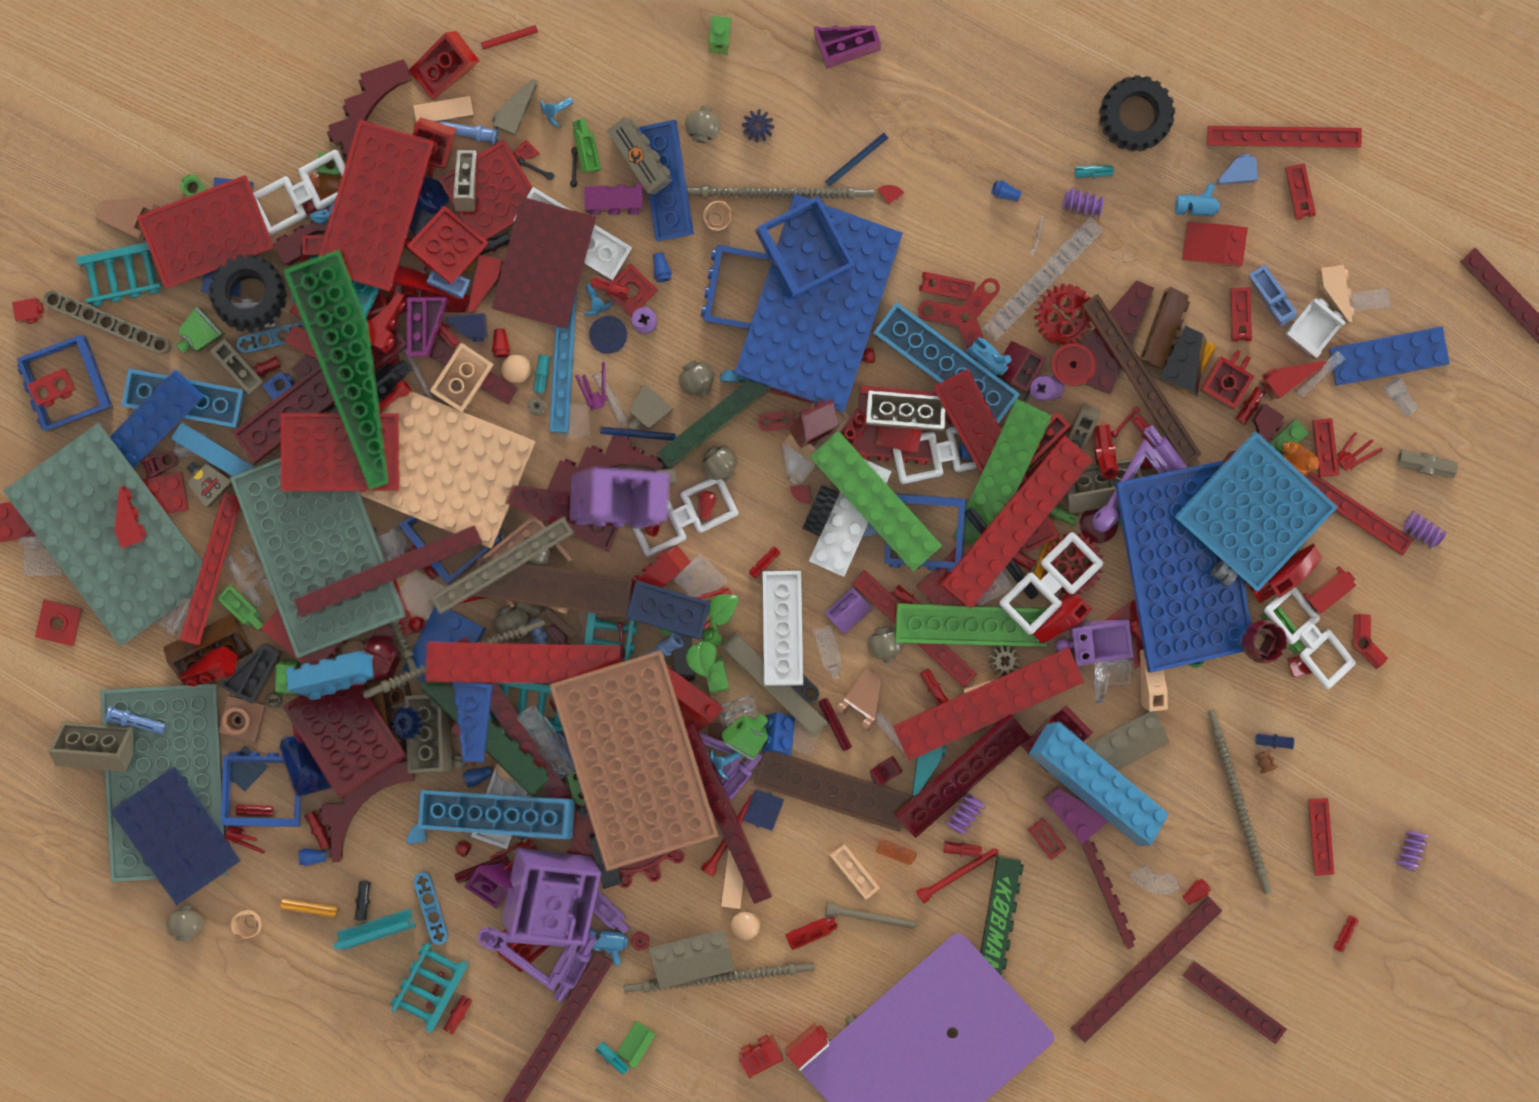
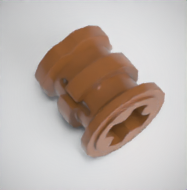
(1265, 761)

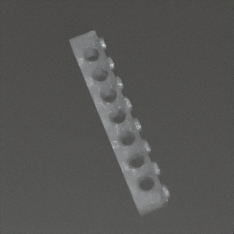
(1042, 279)

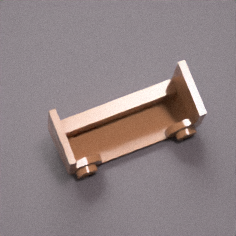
(526, 530)

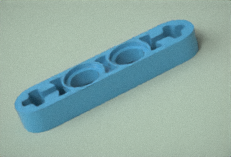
(273, 335)
(428, 908)

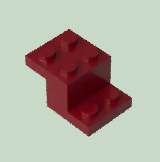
(1068, 720)

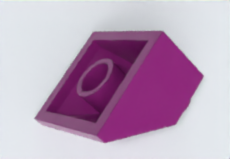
(490, 883)

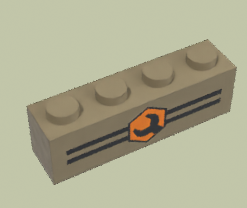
(639, 155)

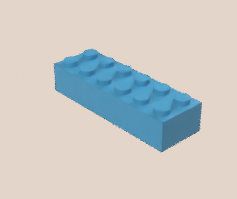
(218, 406)

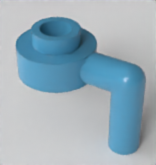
(728, 376)

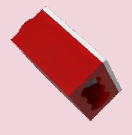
(807, 1046)

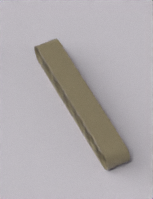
(98, 321)
(784, 694)

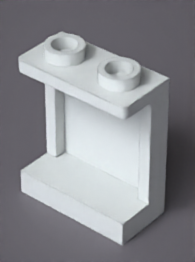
(1314, 327)

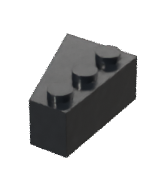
(1185, 362)
(253, 673)

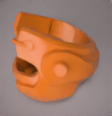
(1300, 457)

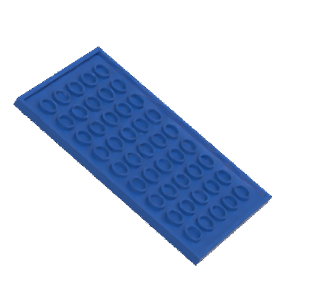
(818, 338)
(1178, 603)

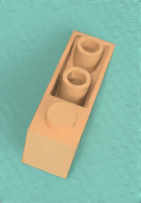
(1334, 286)
(1152, 688)

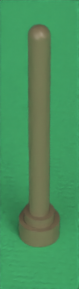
(834, 910)

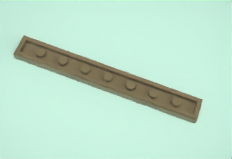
(501, 565)

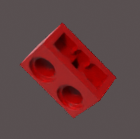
(50, 382)

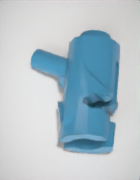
(1198, 205)
(989, 356)
(611, 942)

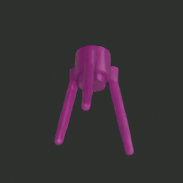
(594, 400)

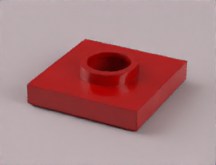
(646, 289)
(71, 617)

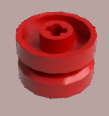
(1085, 364)

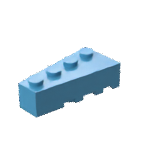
(330, 675)

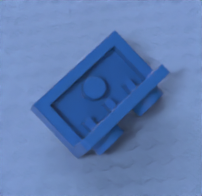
(780, 733)

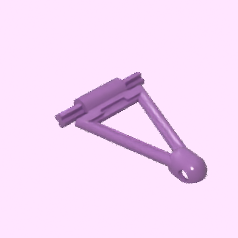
(1162, 458)
(736, 771)
(566, 971)

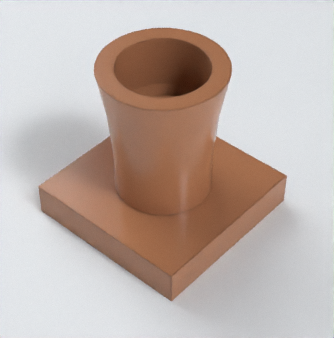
(251, 718)

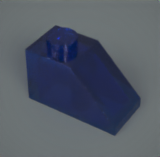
(471, 326)

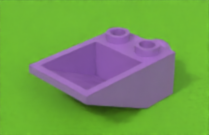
(1103, 642)

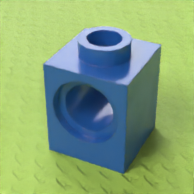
(270, 386)

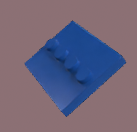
(443, 628)

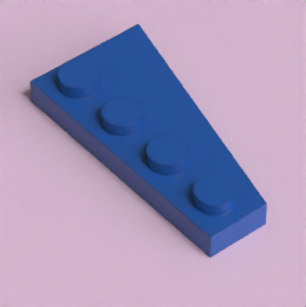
(473, 708)

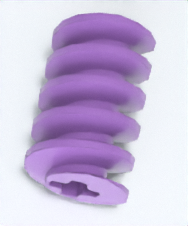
(1083, 202)
(637, 318)
(1046, 388)
(1423, 530)
(965, 814)
(1411, 850)

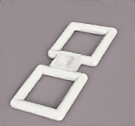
(301, 192)
(940, 453)
(686, 514)
(1051, 583)
(1311, 638)

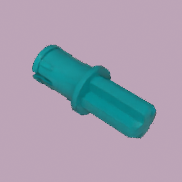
(1093, 171)
(541, 374)
(612, 1058)

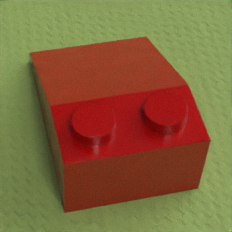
(444, 64)
(1215, 244)
(1283, 380)

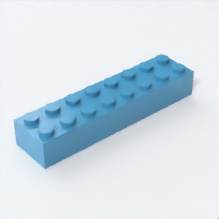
(940, 357)
(1098, 784)
(496, 814)

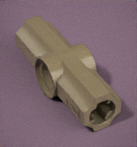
(1427, 463)

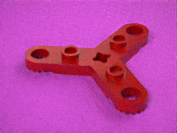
(951, 313)

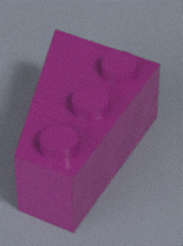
(846, 43)
(614, 199)
(423, 323)
(1075, 814)

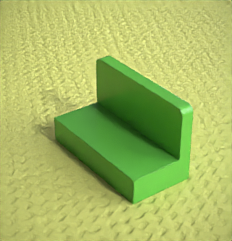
(636, 1043)

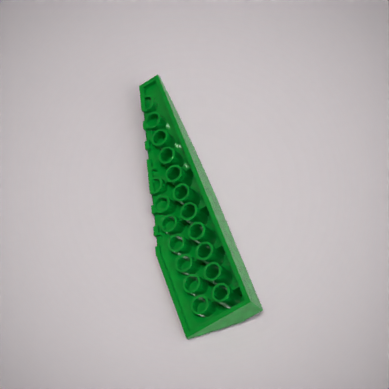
(344, 353)

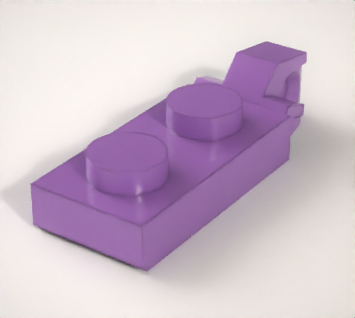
(609, 913)

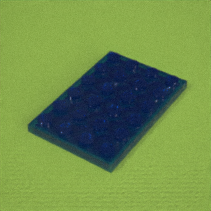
(175, 835)

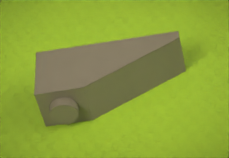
(513, 111)
(465, 180)
(236, 365)
(1083, 425)

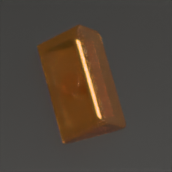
(325, 185)
(896, 852)

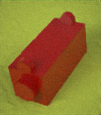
(1331, 591)

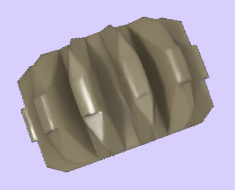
(1011, 660)

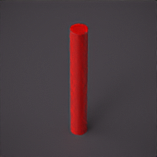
(509, 37)

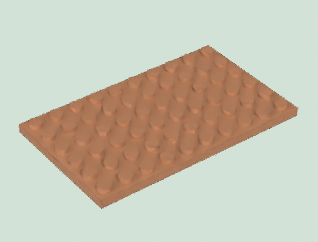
(634, 760)

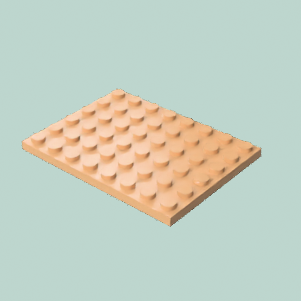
(454, 467)

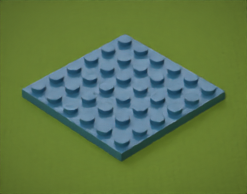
(1256, 511)

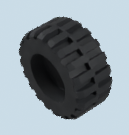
(1155, 95)
(237, 271)

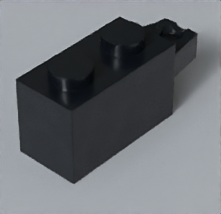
(388, 378)

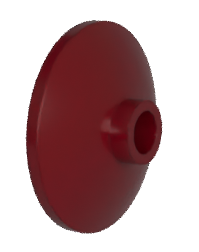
(1088, 529)

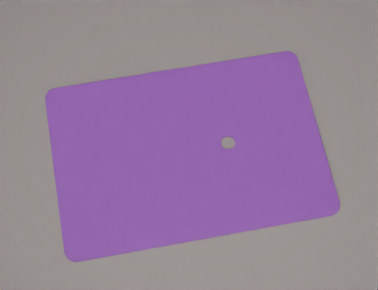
(902, 1044)

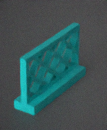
(375, 929)

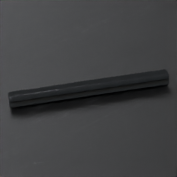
(1012, 567)

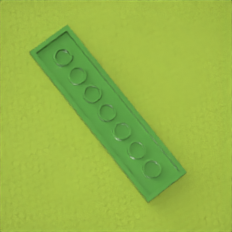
(1006, 464)
(875, 501)
(963, 625)

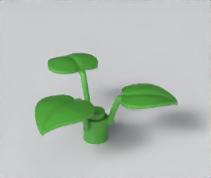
(702, 657)

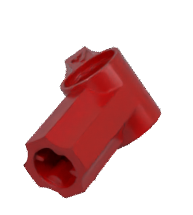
(1105, 452)
(1370, 651)

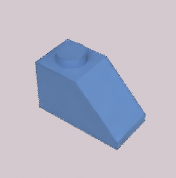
(1240, 171)

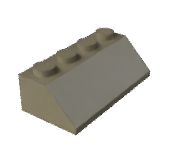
(905, 410)
(1093, 490)
(1130, 740)
(92, 746)
(433, 747)
(692, 959)

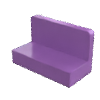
(848, 610)

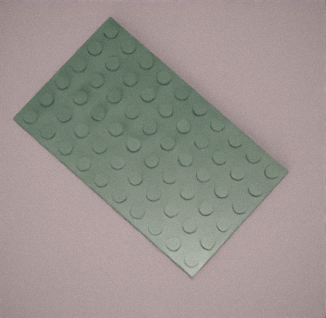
(73, 513)
(309, 544)
(188, 744)

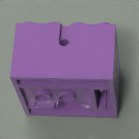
(619, 497)
(554, 901)

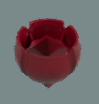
(1272, 646)
(384, 657)

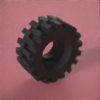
(820, 510)

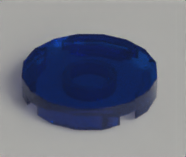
(432, 195)
(608, 334)

